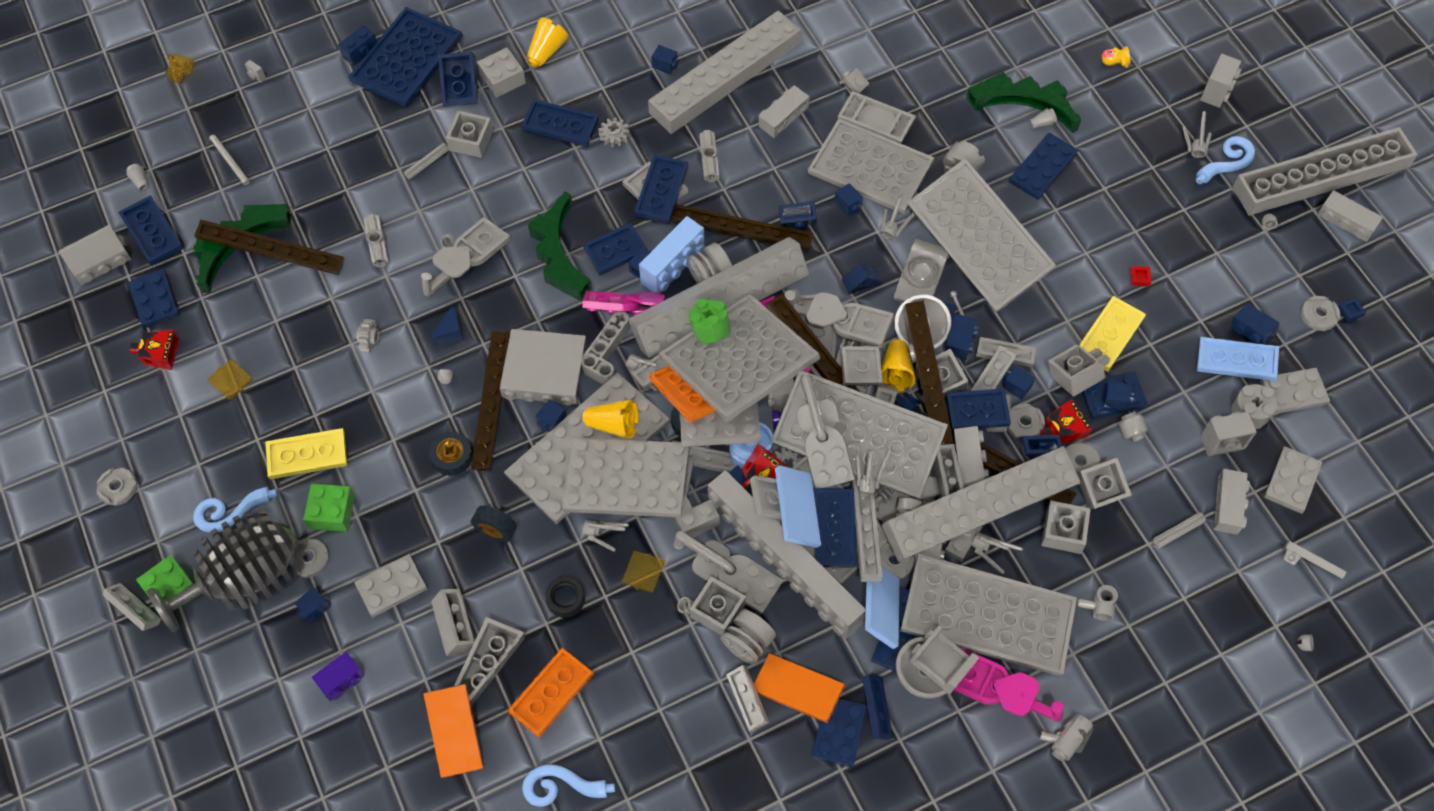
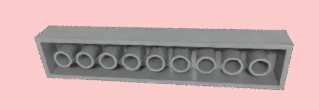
(724, 72)
(1324, 171)
(757, 275)
(980, 503)
(788, 558)

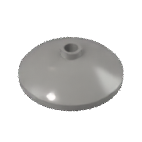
(938, 319)
(911, 676)

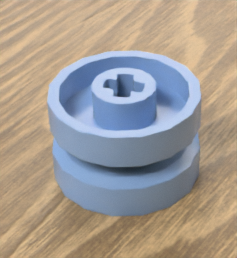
(741, 452)

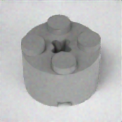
(959, 152)
(1257, 401)

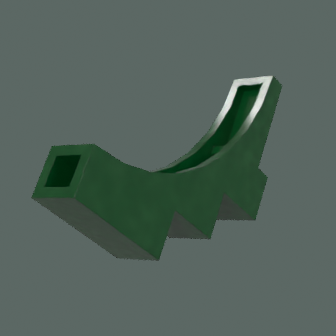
(1025, 92)
(254, 219)
(559, 270)

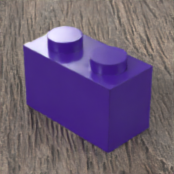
(338, 676)

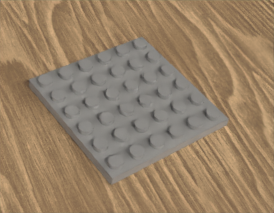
(745, 364)

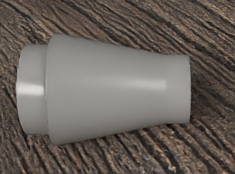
(1045, 118)
(137, 176)

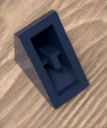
(861, 278)
(447, 330)
(1040, 444)

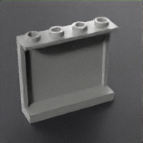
(542, 366)

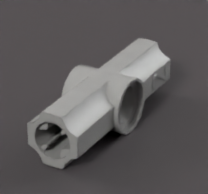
(709, 156)
(377, 248)

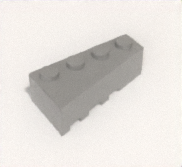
(488, 655)

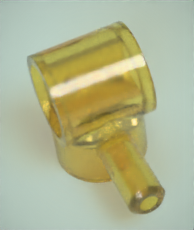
(178, 67)

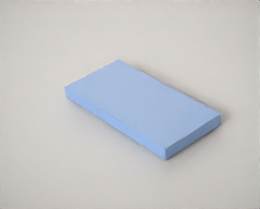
(1238, 359)
(797, 506)
(883, 609)

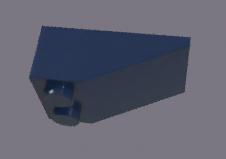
(458, 78)

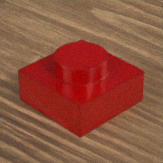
(1140, 276)

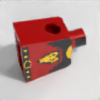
(157, 349)
(1067, 423)
(761, 464)

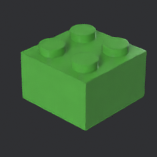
(329, 507)
(166, 577)

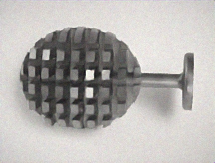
(236, 566)

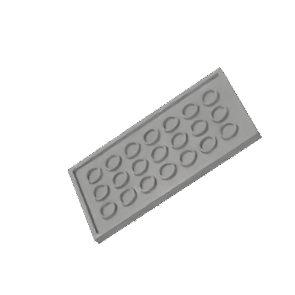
(981, 235)
(866, 427)
(544, 467)
(990, 614)

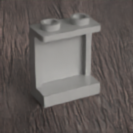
(942, 660)

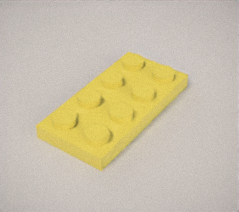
(1113, 330)
(306, 453)

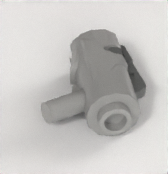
(1071, 739)

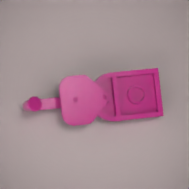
(621, 302)
(1014, 692)

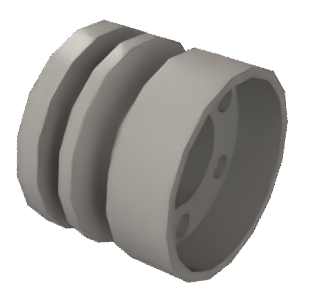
(709, 263)
(748, 636)

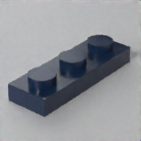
(877, 707)

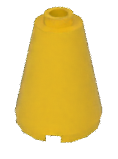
(545, 42)
(897, 366)
(613, 418)

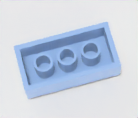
(670, 255)

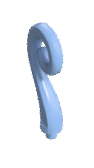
(1212, 169)
(255, 498)
(592, 789)

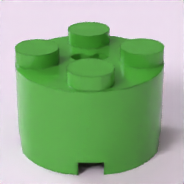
(709, 320)

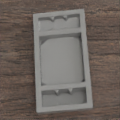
(876, 117)
(921, 271)

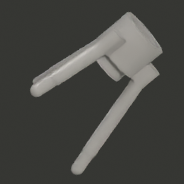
(1199, 147)
(890, 230)
(635, 362)
(867, 483)
(594, 528)
(983, 542)

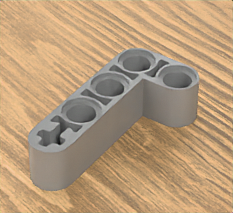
(616, 326)

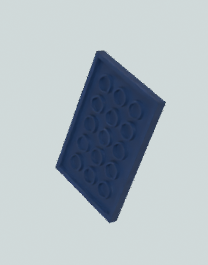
(405, 56)

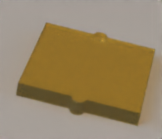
(230, 379)
(643, 571)

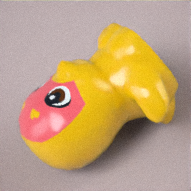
(1114, 56)

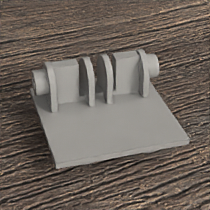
(886, 503)

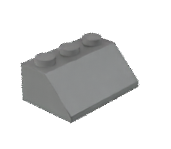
(95, 255)

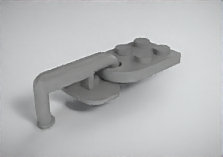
(469, 250)
(848, 320)
(828, 459)
(749, 577)

